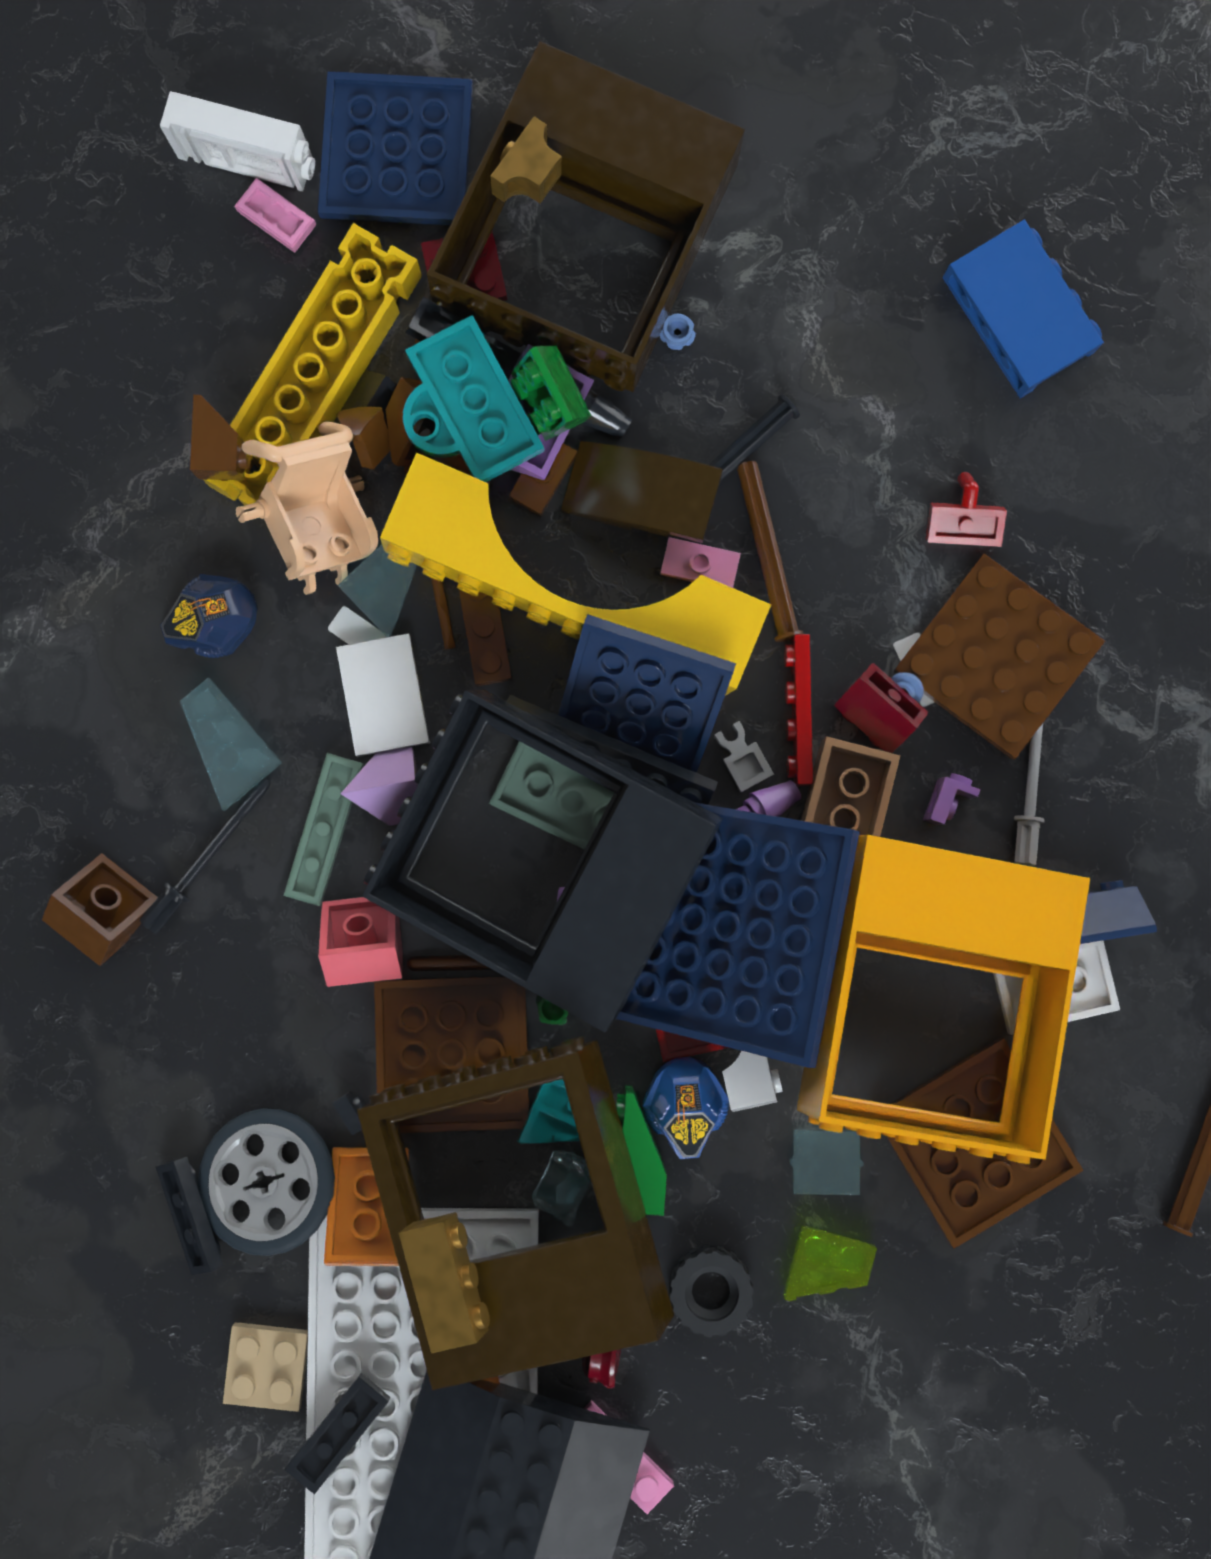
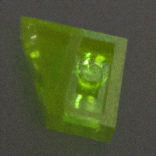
(827, 1263)

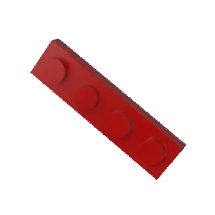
(799, 695)

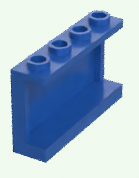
(1022, 307)

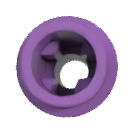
(774, 799)

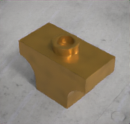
(527, 165)

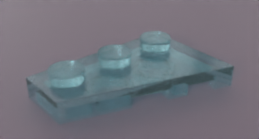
(227, 743)

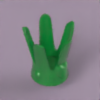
(550, 1013)

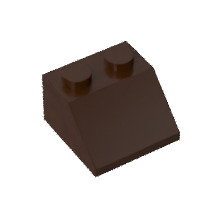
(98, 909)

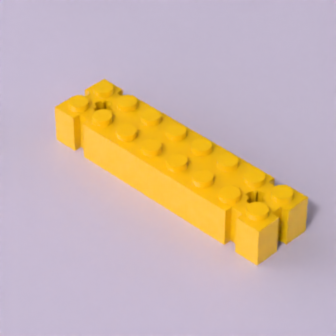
(322, 353)

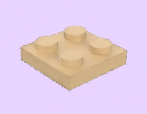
(266, 1367)

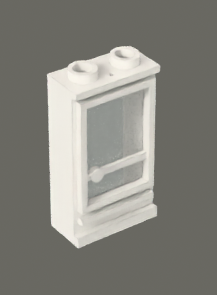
(237, 140)

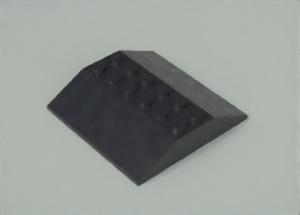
(508, 1478)

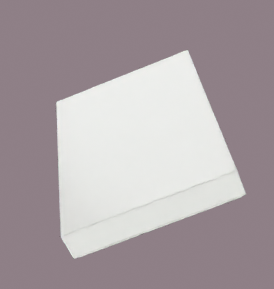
(382, 695)
(1091, 993)

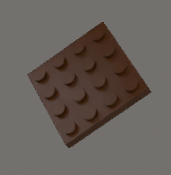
(1000, 656)
(445, 1026)
(971, 1190)

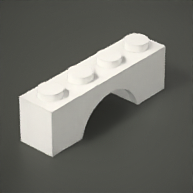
(751, 1082)

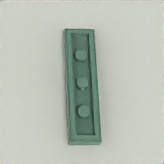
(322, 831)

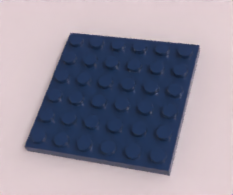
(753, 939)

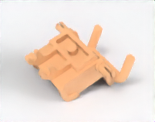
(313, 505)

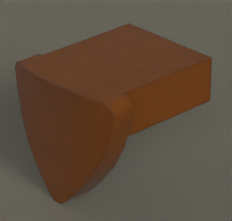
(369, 433)

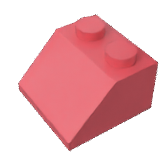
(359, 942)

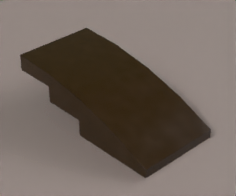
(642, 490)

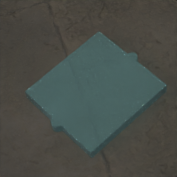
(826, 1162)

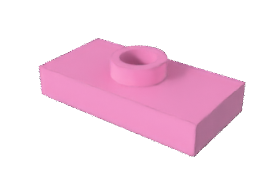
(275, 215)
(690, 560)

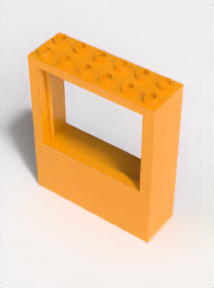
(973, 917)

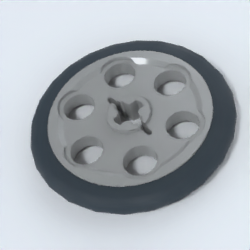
(301, 1216)

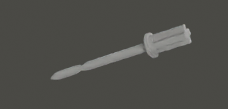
(1028, 824)

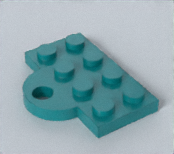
(469, 404)

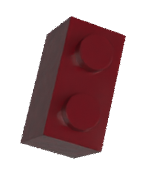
(881, 709)

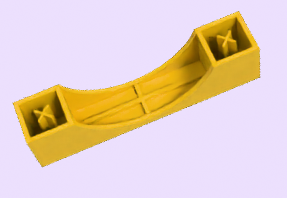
(449, 530)

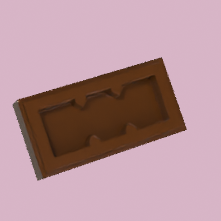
(536, 493)

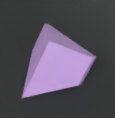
(384, 784)

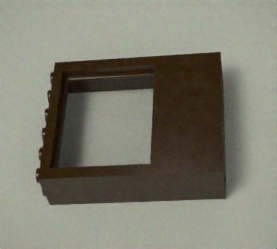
(620, 154)
(554, 1296)

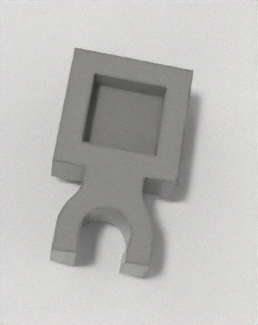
(745, 762)

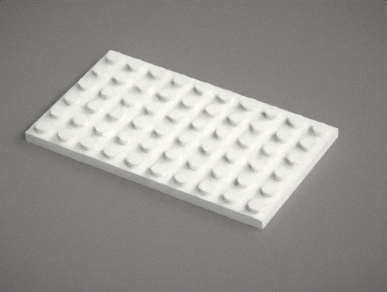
(366, 1326)

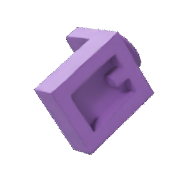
(942, 802)

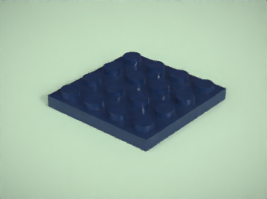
(395, 148)
(645, 691)

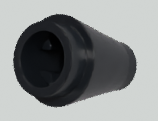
(605, 415)

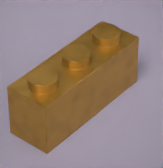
(444, 1282)

